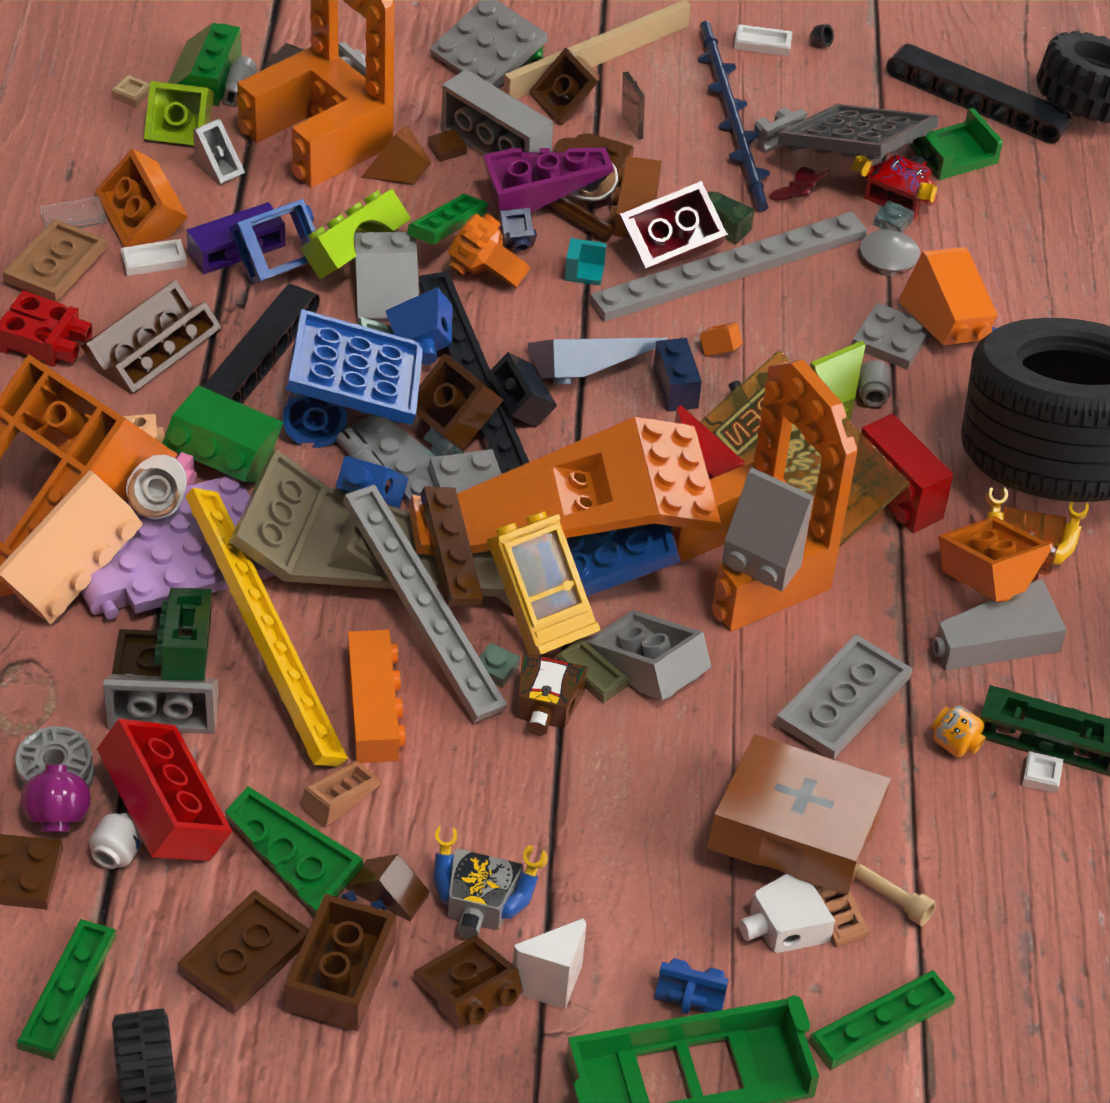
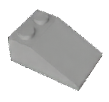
(384, 272)
(768, 530)
(653, 653)

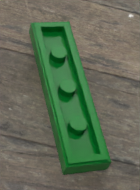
(446, 219)
(66, 989)
(882, 1019)

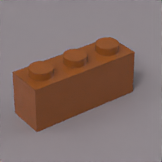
(638, 187)

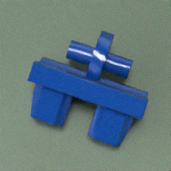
(691, 987)

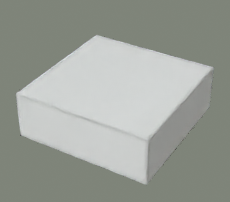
(1042, 772)

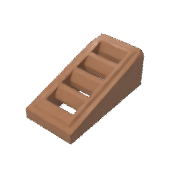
(326, 809)
(852, 913)

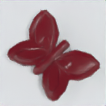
(805, 181)

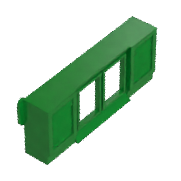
(763, 1040)

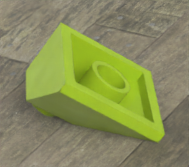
(176, 112)
(842, 373)

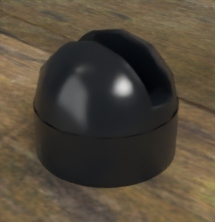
(822, 35)

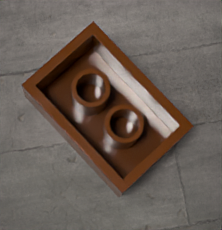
(341, 962)

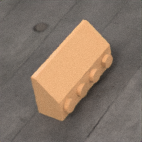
(69, 547)

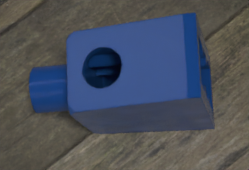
(424, 320)
(359, 474)

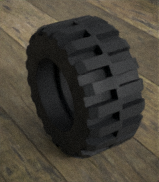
(1077, 74)

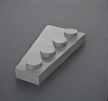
(397, 451)

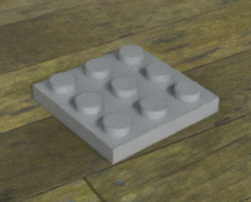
(489, 42)

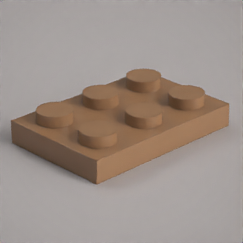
(55, 260)

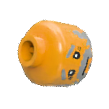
(958, 731)

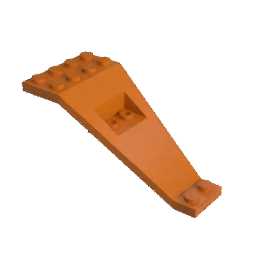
(602, 483)

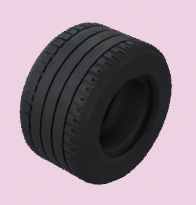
(1042, 408)

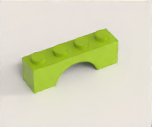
(335, 246)

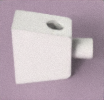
(788, 916)

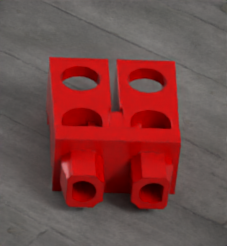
(43, 329)

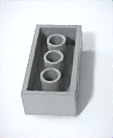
(491, 118)

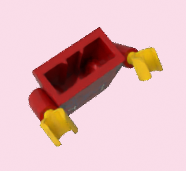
(898, 181)

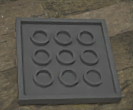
(857, 130)

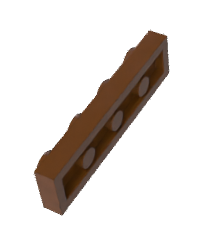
(451, 546)

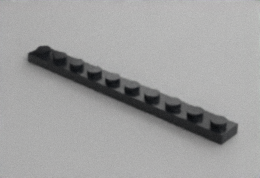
(498, 431)

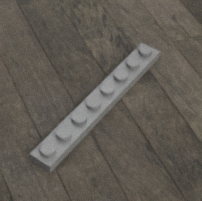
(425, 603)

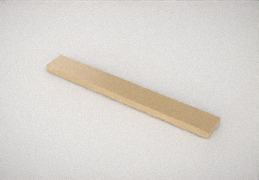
(606, 45)

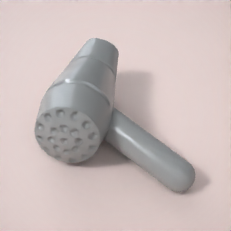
(239, 70)

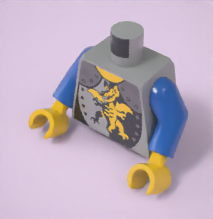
(482, 887)

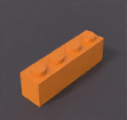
(373, 696)

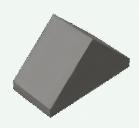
(216, 153)

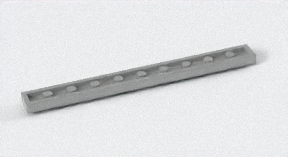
(727, 266)

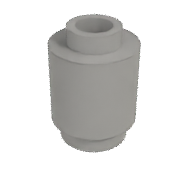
(875, 383)

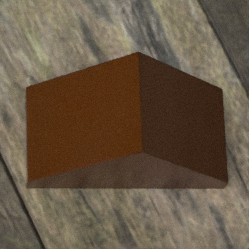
(393, 882)

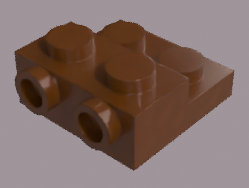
(470, 982)

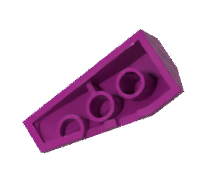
(542, 177)

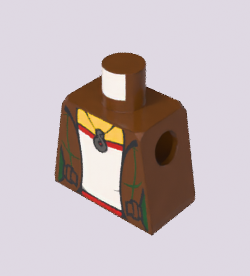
(549, 692)

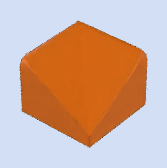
(721, 338)

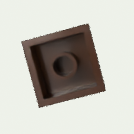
(455, 402)

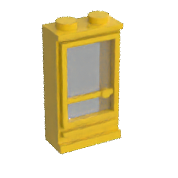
(542, 583)

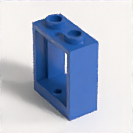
(249, 247)

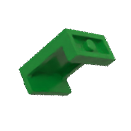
(959, 147)

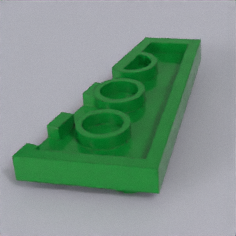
(293, 849)

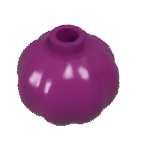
(55, 798)

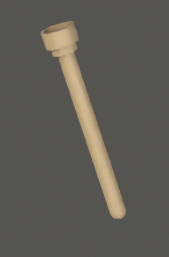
(918, 907)

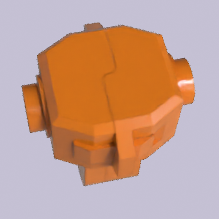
(481, 249)

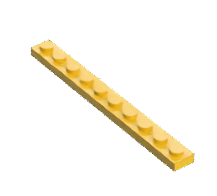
(267, 630)

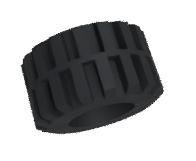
(144, 1057)

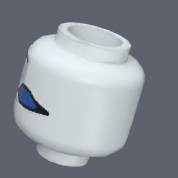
(115, 841)

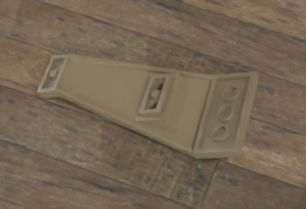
(308, 536)

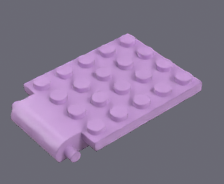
(165, 556)

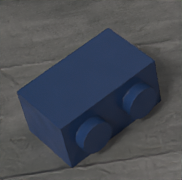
(677, 374)

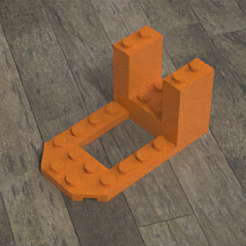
(348, 111)
(799, 398)
(76, 430)

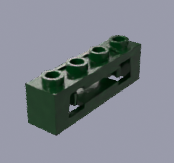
(177, 654)
(1047, 729)

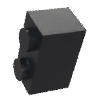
(522, 389)

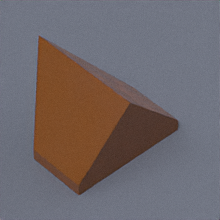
(399, 160)

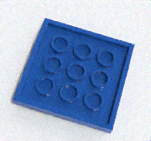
(355, 367)
(622, 555)

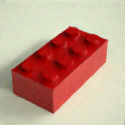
(164, 790)

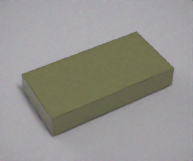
(602, 676)

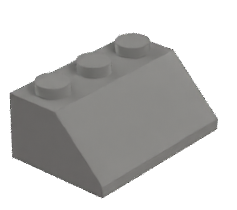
(183, 703)

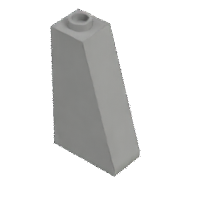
(1001, 630)

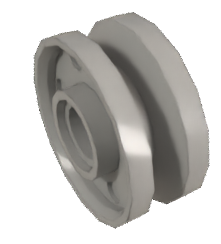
(54, 747)

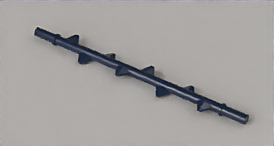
(733, 122)

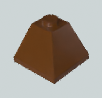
(565, 85)

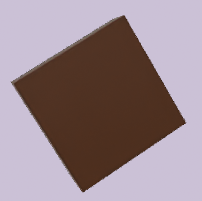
(447, 145)

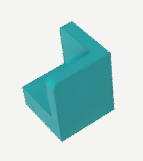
(585, 261)

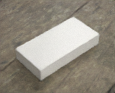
(763, 40)
(153, 257)

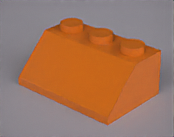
(140, 201)
(992, 557)

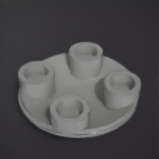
(889, 251)

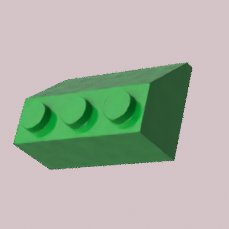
(208, 59)
(223, 434)

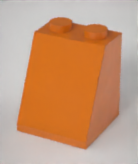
(949, 297)

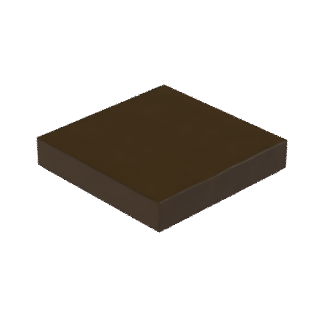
(137, 653)

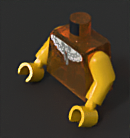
(1047, 527)

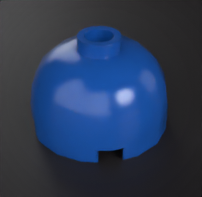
(313, 420)

